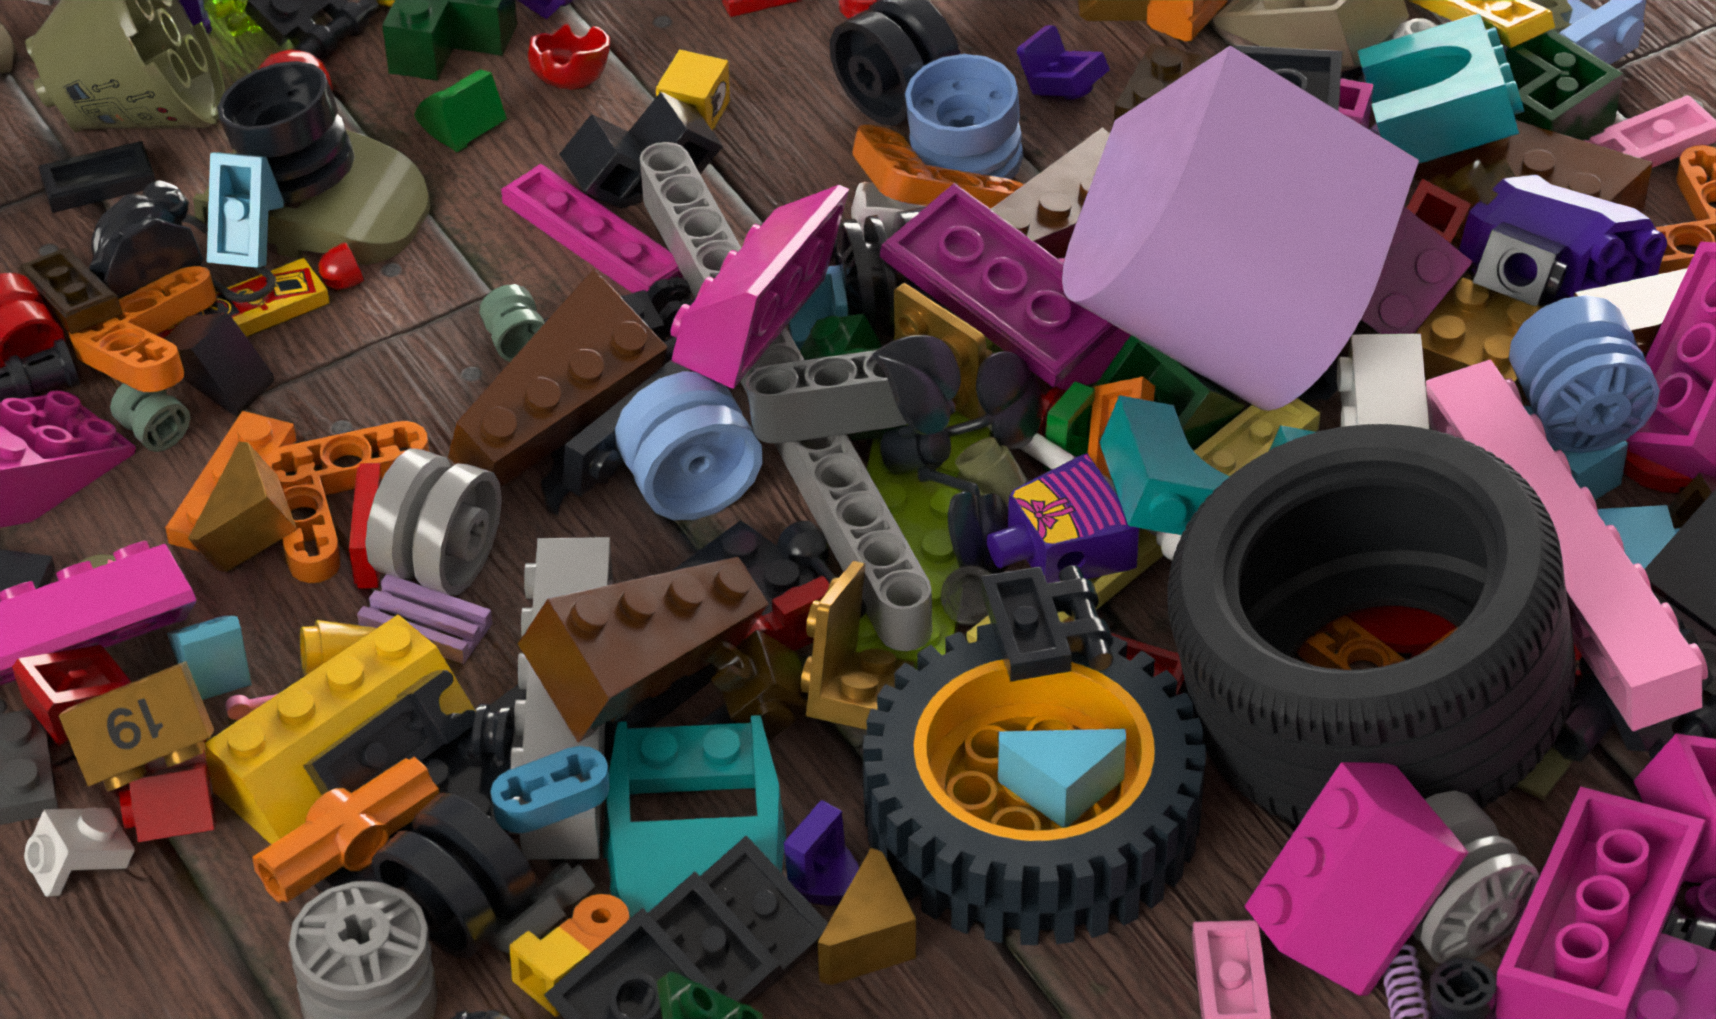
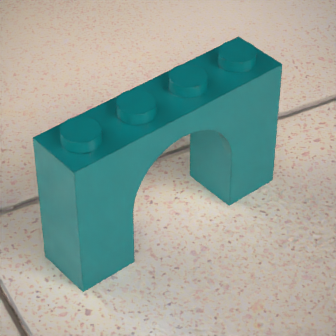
(1442, 89)
(1155, 467)

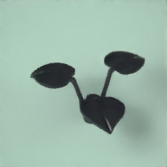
(923, 383)

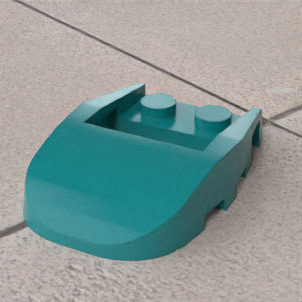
(657, 856)

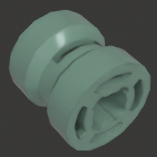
(510, 318)
(152, 416)

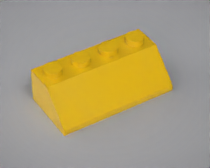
(262, 755)

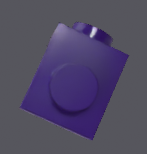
(1057, 71)

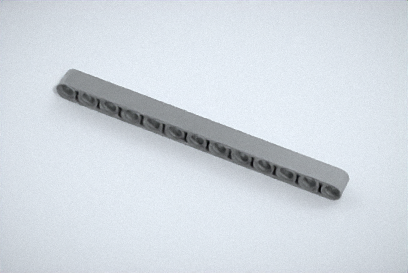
(823, 468)

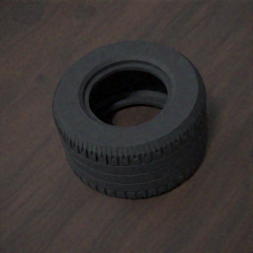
(1357, 526)

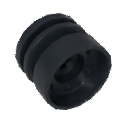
(291, 121)
(866, 276)

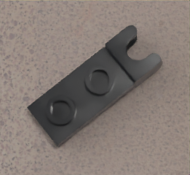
(400, 730)

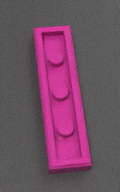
(589, 229)

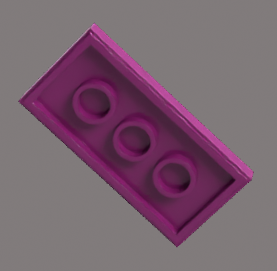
(996, 283)

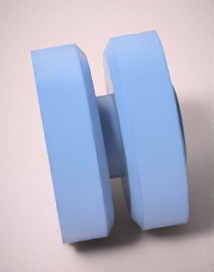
(688, 446)

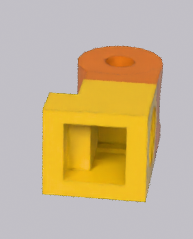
(544, 962)

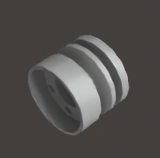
(1485, 892)
(363, 955)

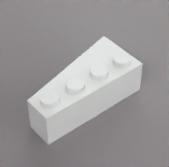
(1383, 381)

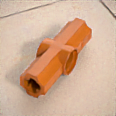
(345, 830)

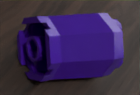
(1601, 238)

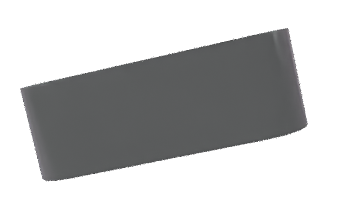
(821, 398)

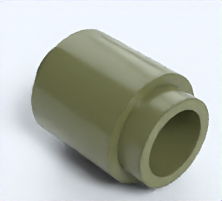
(991, 468)

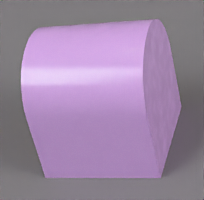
(1238, 227)

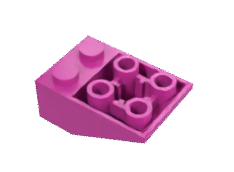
(51, 452)

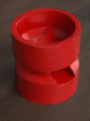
(24, 319)

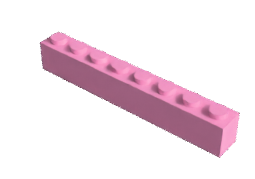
(1612, 611)

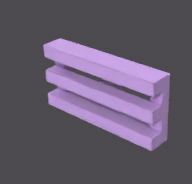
(430, 612)

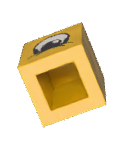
(698, 82)

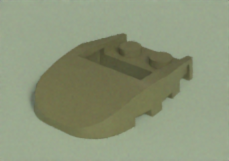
(370, 209)

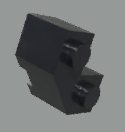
(608, 157)

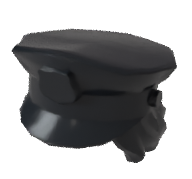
(143, 239)

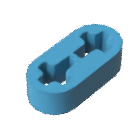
(550, 789)

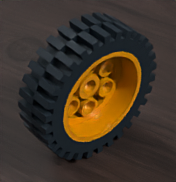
(987, 851)

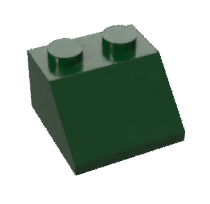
(1199, 403)

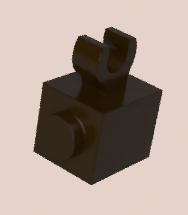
(759, 680)

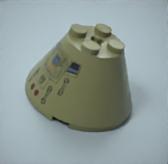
(126, 66)

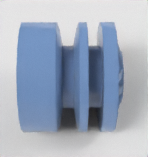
(966, 116)
(1583, 374)

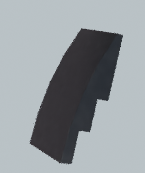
(726, 929)

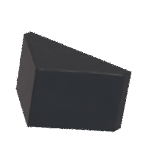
(220, 361)

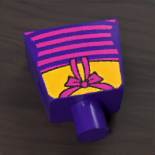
(1067, 521)

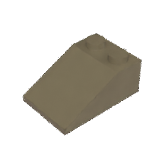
(1314, 24)

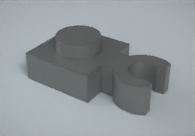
(545, 908)

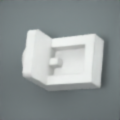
(75, 841)

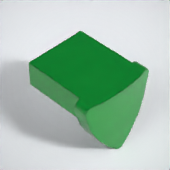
(462, 110)
(1070, 420)

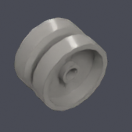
(433, 521)

